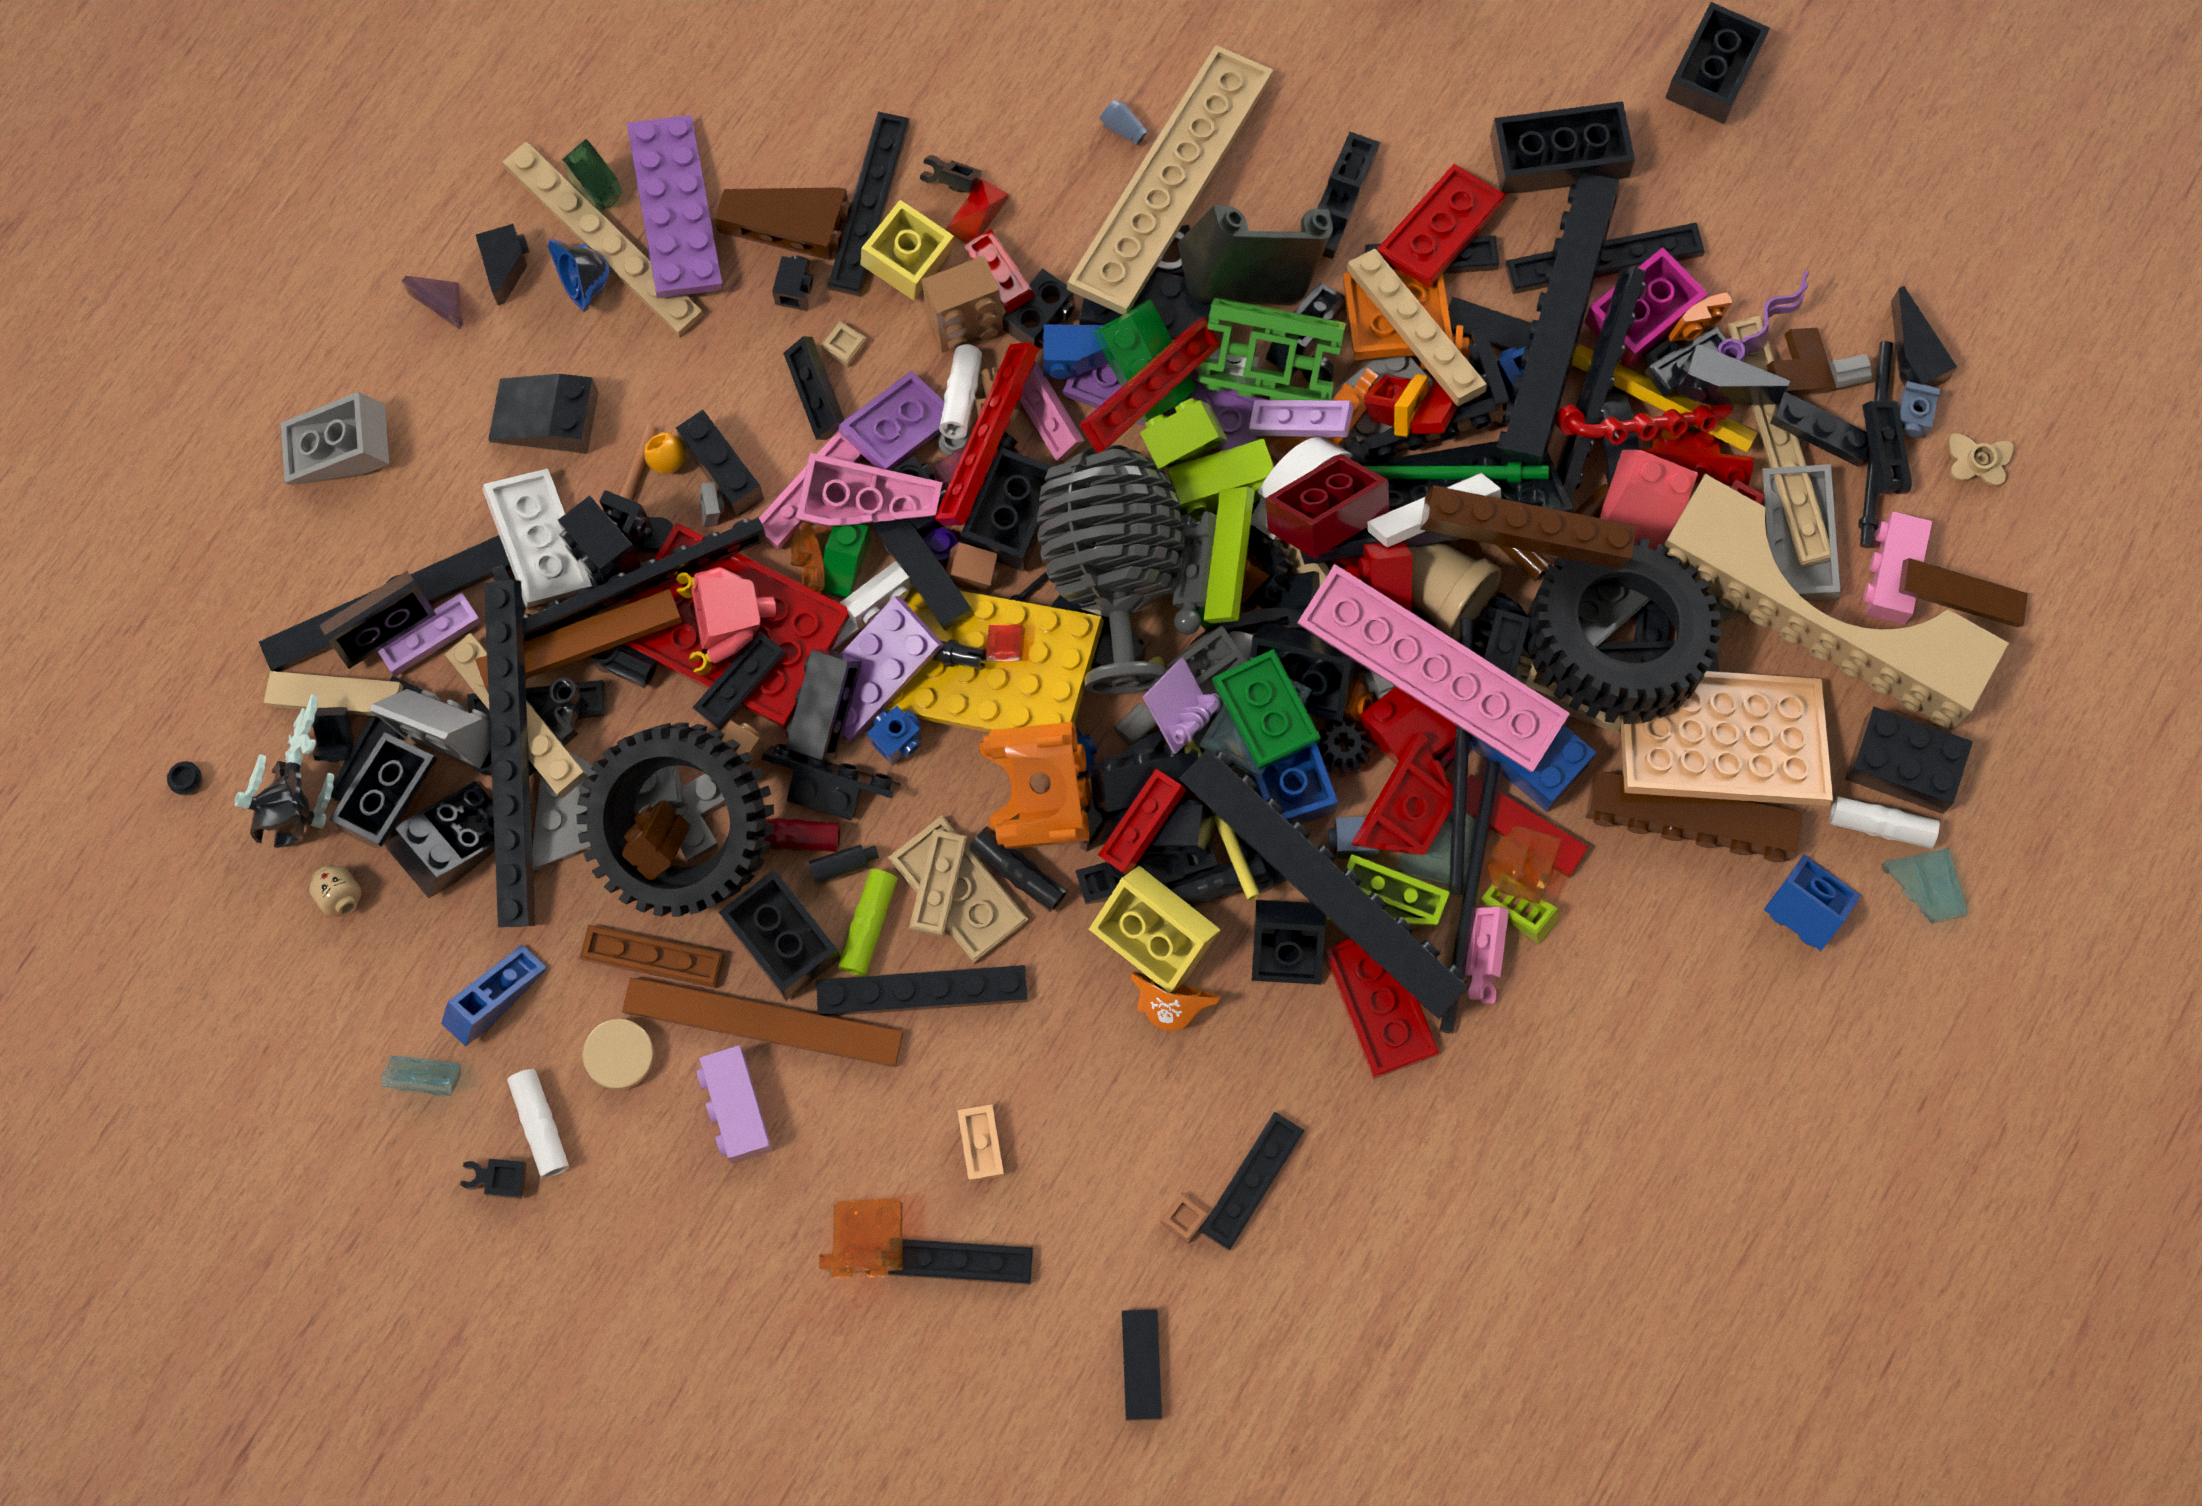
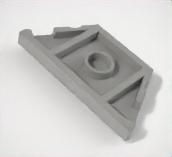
(556, 823)

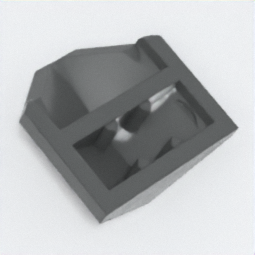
(1210, 657)

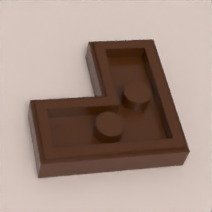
(1809, 366)

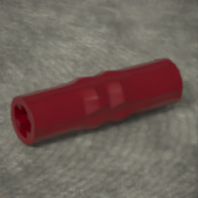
(804, 835)

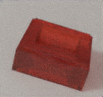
(1005, 643)

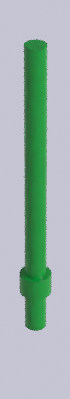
(1513, 472)

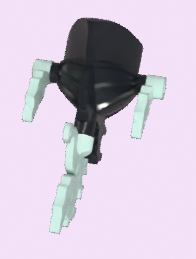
(284, 800)

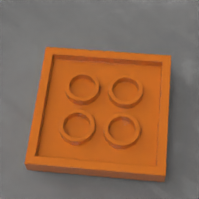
(1373, 334)

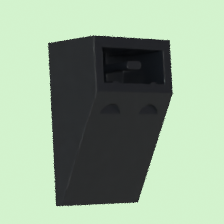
(445, 839)

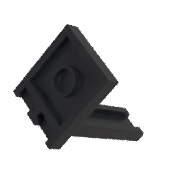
(1475, 416)

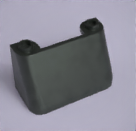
(1252, 266)

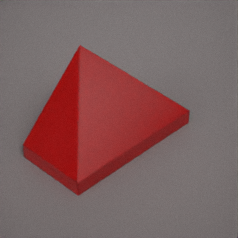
(977, 211)

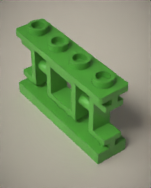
(1278, 326)

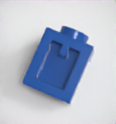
(1508, 367)

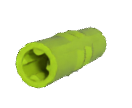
(867, 922)

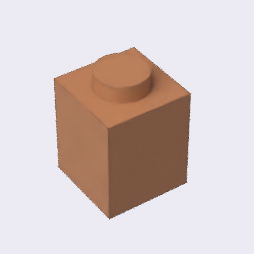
(972, 567)

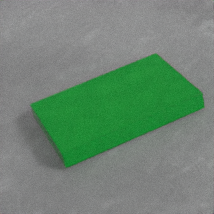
(1266, 709)

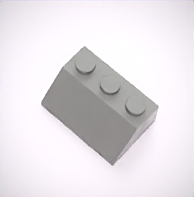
(437, 724)

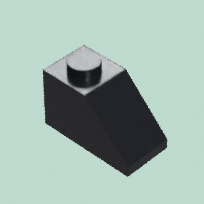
(503, 259)

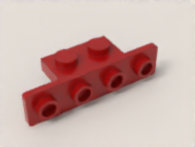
(1701, 454)

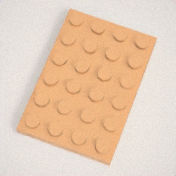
(1735, 742)

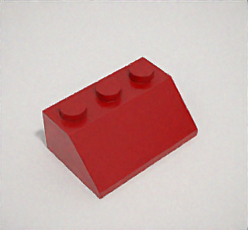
(1398, 717)

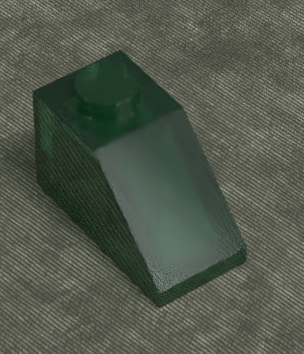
(592, 176)

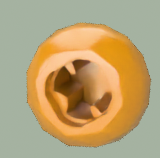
(665, 453)

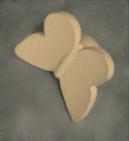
(1979, 459)

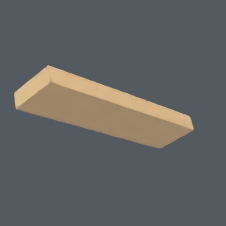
(358, 695)

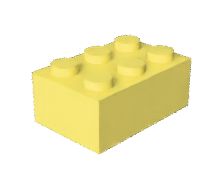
(1154, 929)

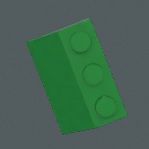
(1132, 343)

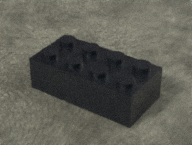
(1557, 145)
(1169, 297)

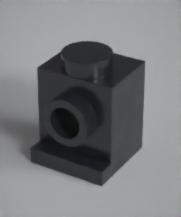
(793, 283)

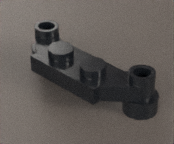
(559, 719)

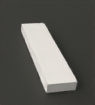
(1406, 520)

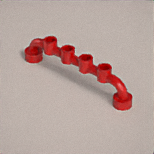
(1572, 421)

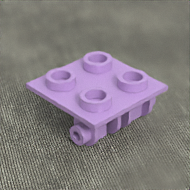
(1180, 705)

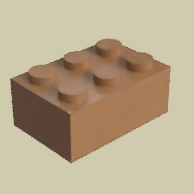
(963, 304)

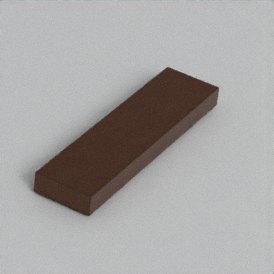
(1963, 592)

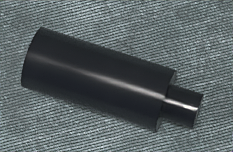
(842, 863)

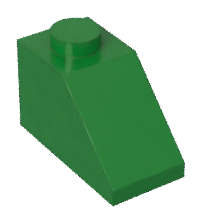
(844, 558)

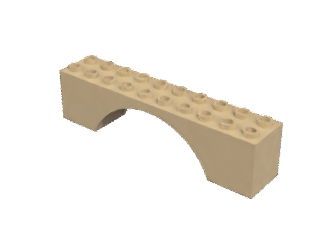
(1926, 666)

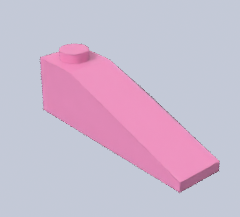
(854, 493)

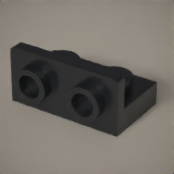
(629, 518)

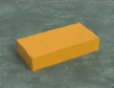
(1409, 404)

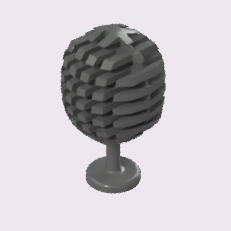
(1112, 548)

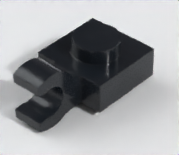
(954, 174)

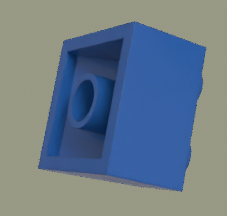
(1812, 903)

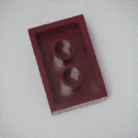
(1327, 505)

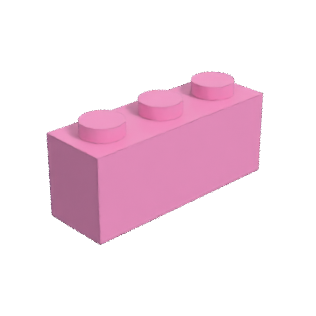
(1900, 539)

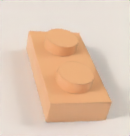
(980, 1143)

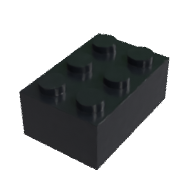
(1717, 62)
(1007, 509)
(1908, 760)
(780, 935)

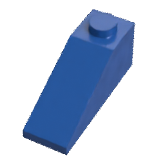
(1071, 350)
(491, 995)

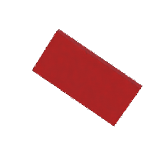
(1441, 225)
(1380, 1010)

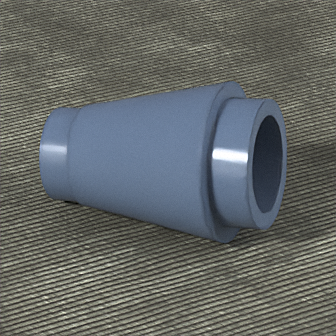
(1123, 122)

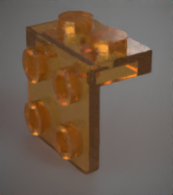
(865, 1238)

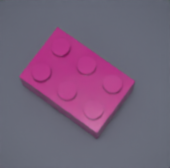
(1665, 300)

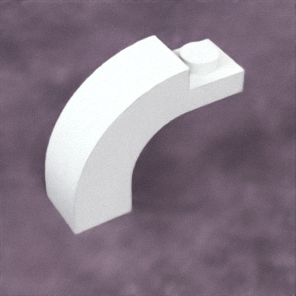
(1292, 466)

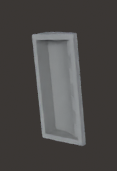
(1816, 581)

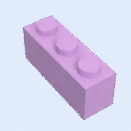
(733, 1105)

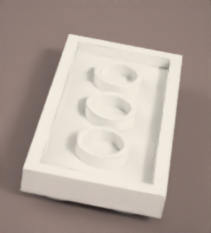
(528, 524)

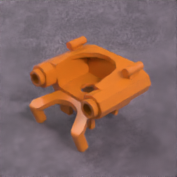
(1045, 816)

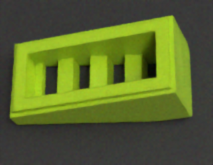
(1525, 925)

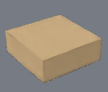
(843, 344)

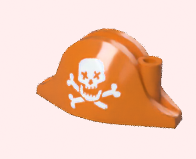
(1171, 1010)

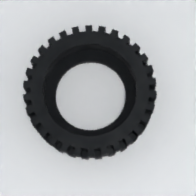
(1607, 682)
(612, 814)

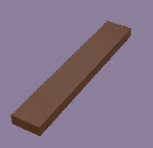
(595, 634)

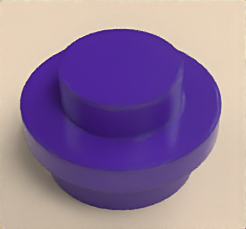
(940, 543)

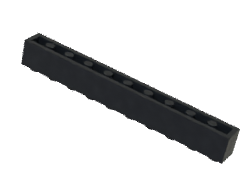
(1560, 320)
(1324, 884)

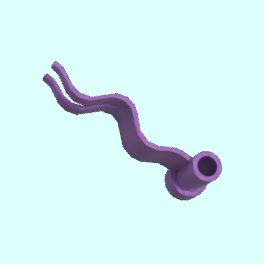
(1738, 349)

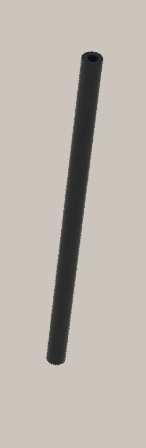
(1460, 786)
(1472, 882)

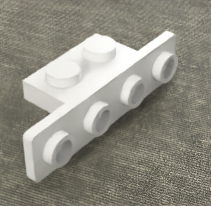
(872, 598)

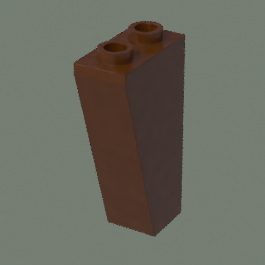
(786, 217)

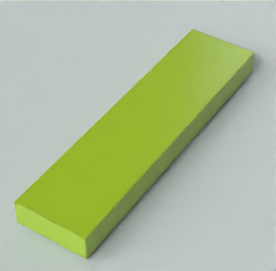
(1229, 555)

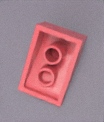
(1648, 495)

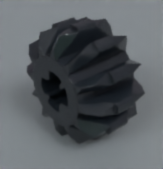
(1354, 742)

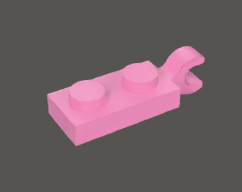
(1486, 952)

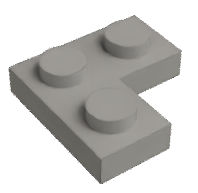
(700, 798)

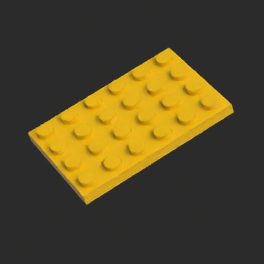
(1005, 693)

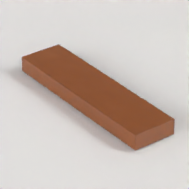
(652, 956)

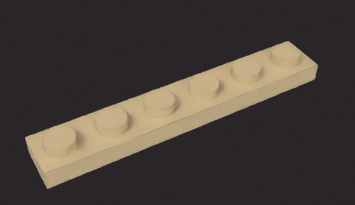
(1416, 327)
(544, 748)

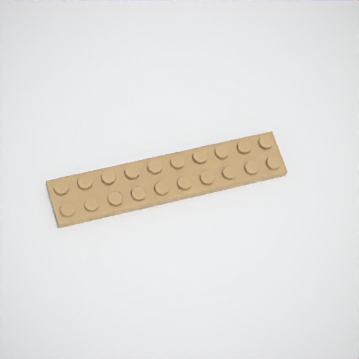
(1169, 180)

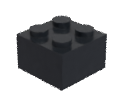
(597, 542)

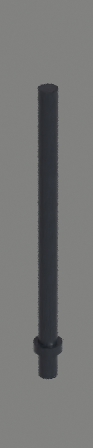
(1868, 522)

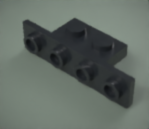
(827, 785)

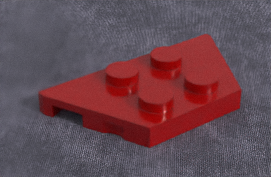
(1409, 805)

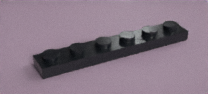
(921, 991)

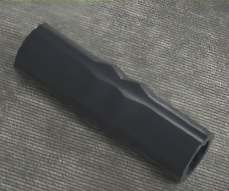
(1019, 869)
(1216, 882)

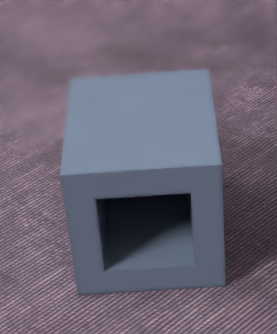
(1342, 835)

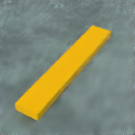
(1645, 390)

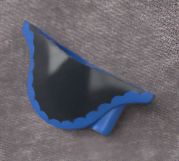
(580, 271)

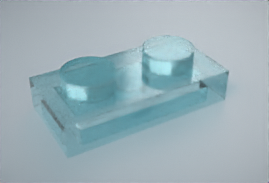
(421, 1075)

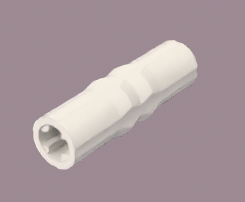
(960, 392)
(1884, 822)
(538, 1123)

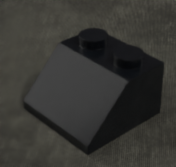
(1288, 942)

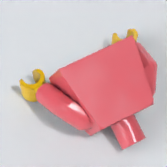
(725, 613)

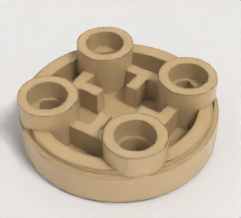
(618, 1054)

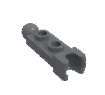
(1194, 575)

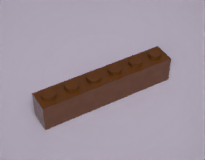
(1528, 527)
(1710, 822)

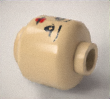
(335, 890)

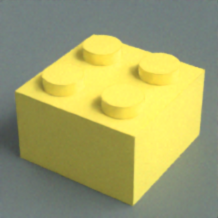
(906, 249)

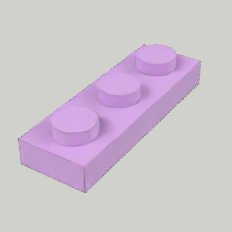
(1301, 418)
(448, 624)

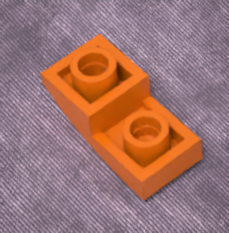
(1706, 312)

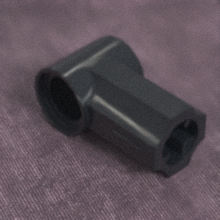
(628, 665)

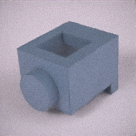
(1920, 398)

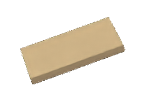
(980, 910)

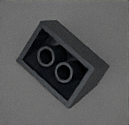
(377, 619)
(1313, 664)
(382, 790)

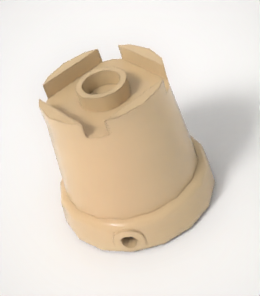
(1451, 585)

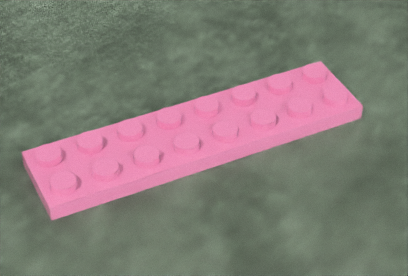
(1433, 668)

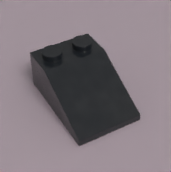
(545, 412)

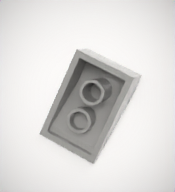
(335, 440)

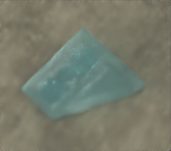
(1930, 883)

